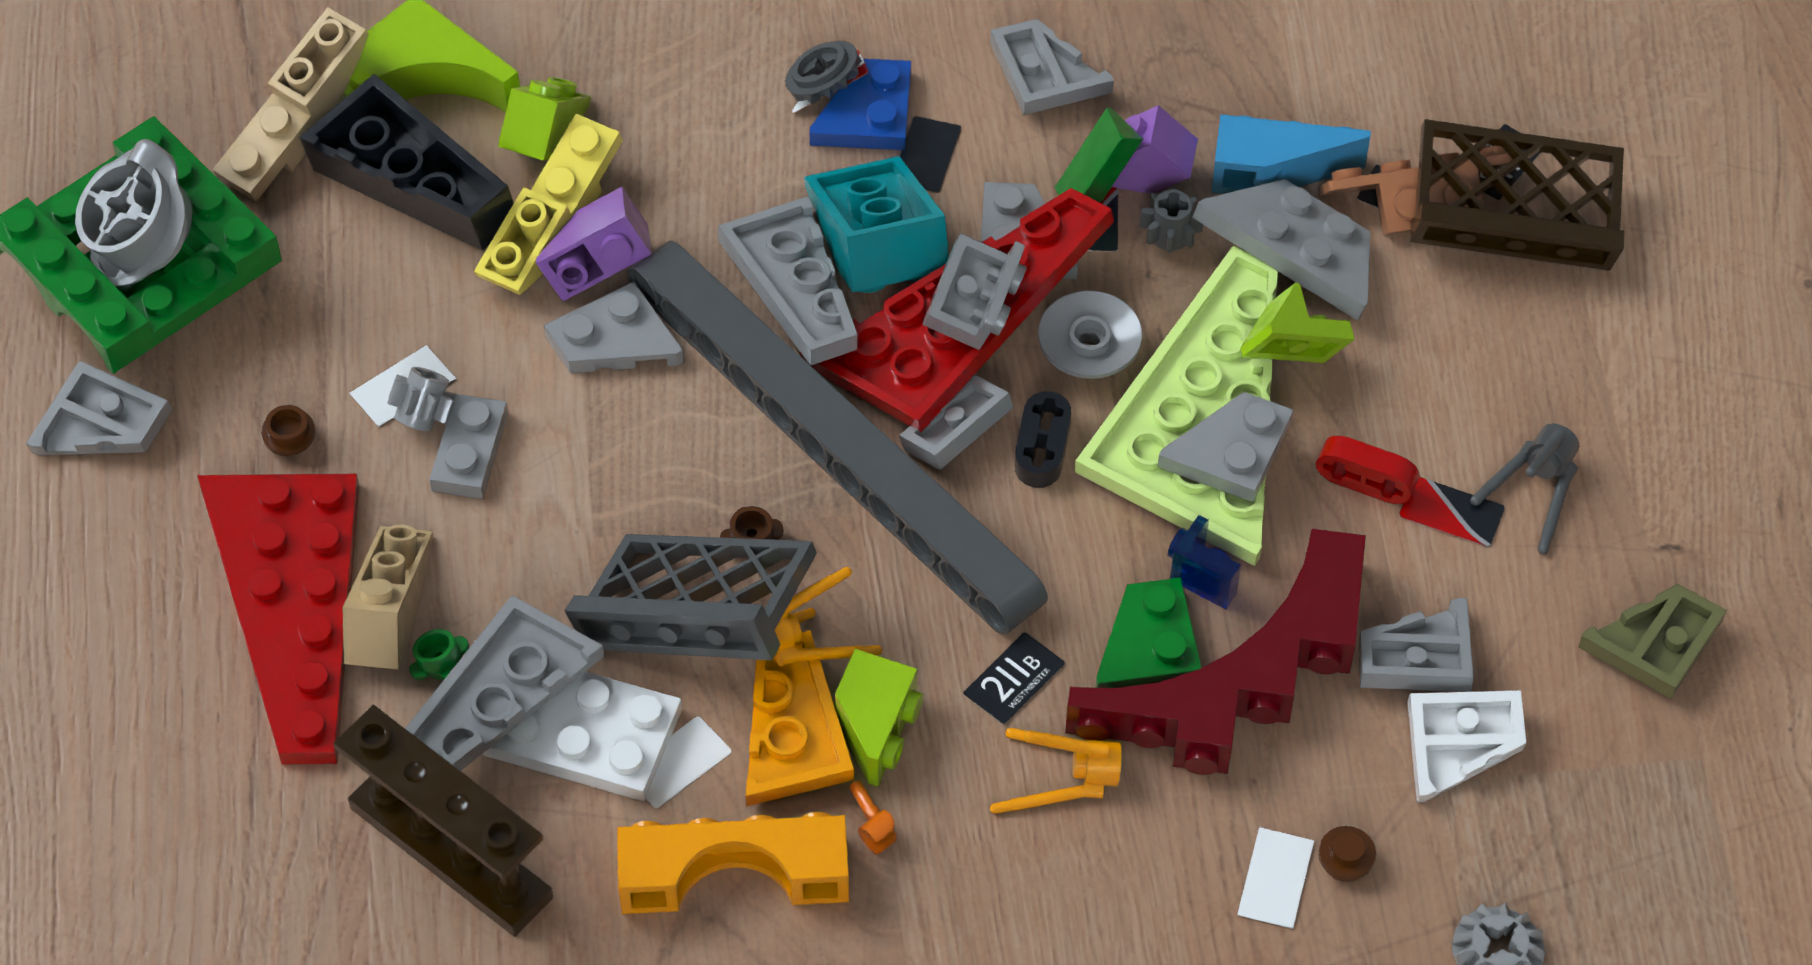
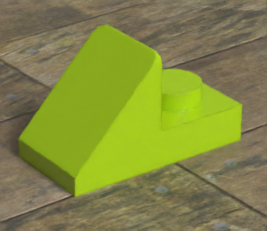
(1292, 335)

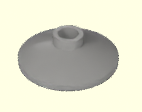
(1093, 319)

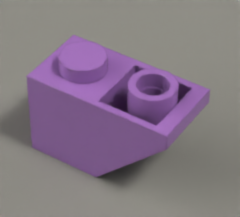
(1162, 156)
(595, 244)

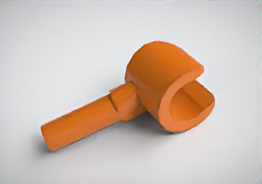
(878, 830)

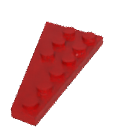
(919, 370)
(289, 573)

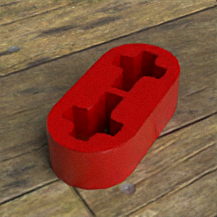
(1367, 469)

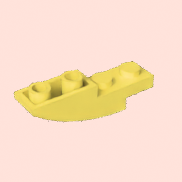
(538, 214)

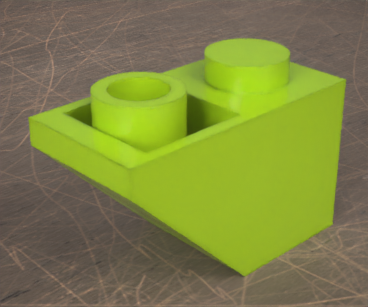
(540, 115)
(873, 708)

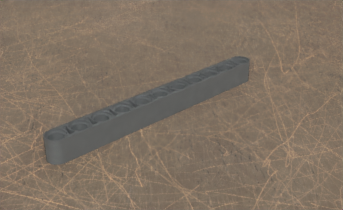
(840, 439)

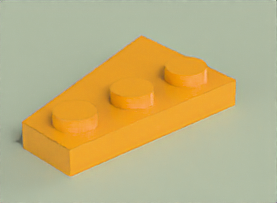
(794, 731)

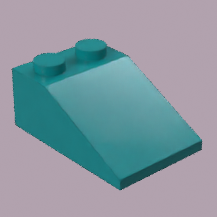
(878, 224)

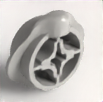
(134, 215)

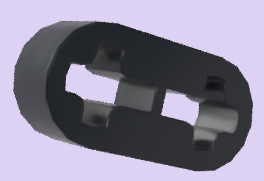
(1033, 437)

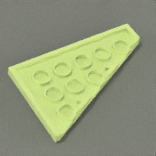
(1180, 386)

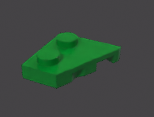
(1149, 637)

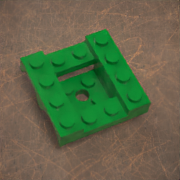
(219, 257)

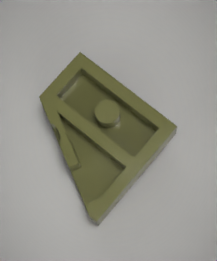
(1658, 638)

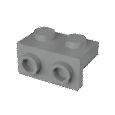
(973, 291)

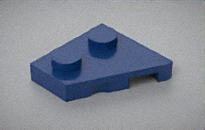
(869, 111)

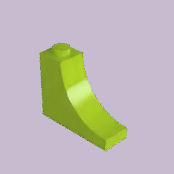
(428, 54)

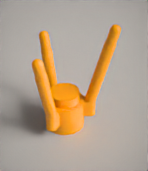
(789, 630)
(1093, 762)

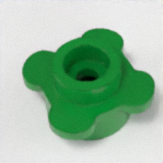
(437, 654)

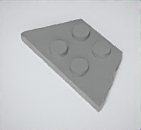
(1297, 238)

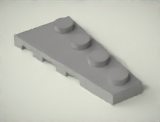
(790, 271)
(502, 681)

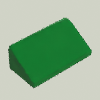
(1101, 157)

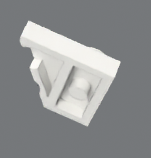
(1461, 736)

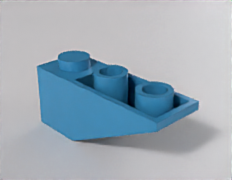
(1268, 151)

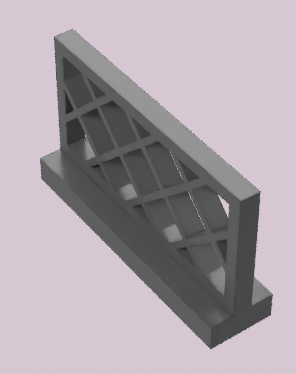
(687, 623)

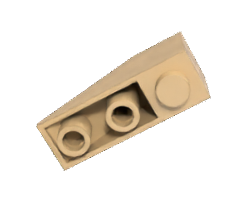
(386, 598)

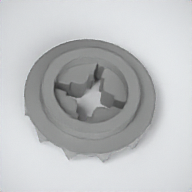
(1472, 941)

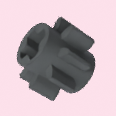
(1170, 220)

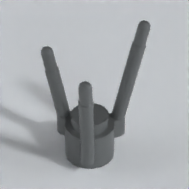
(1546, 457)

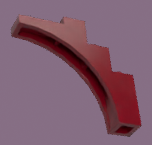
(1255, 681)

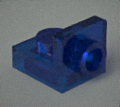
(1202, 569)

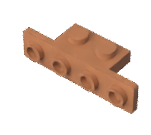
(1398, 186)

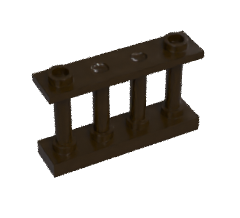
(444, 820)

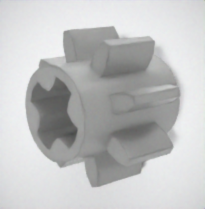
(421, 398)

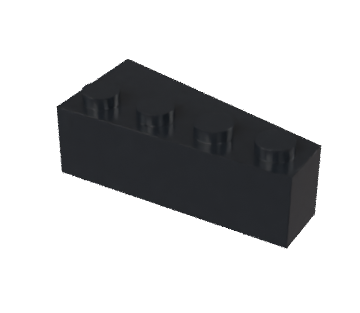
(408, 163)

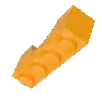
(667, 860)

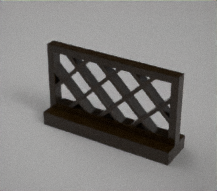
(1526, 233)

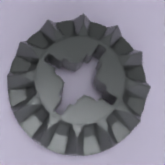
(807, 76)

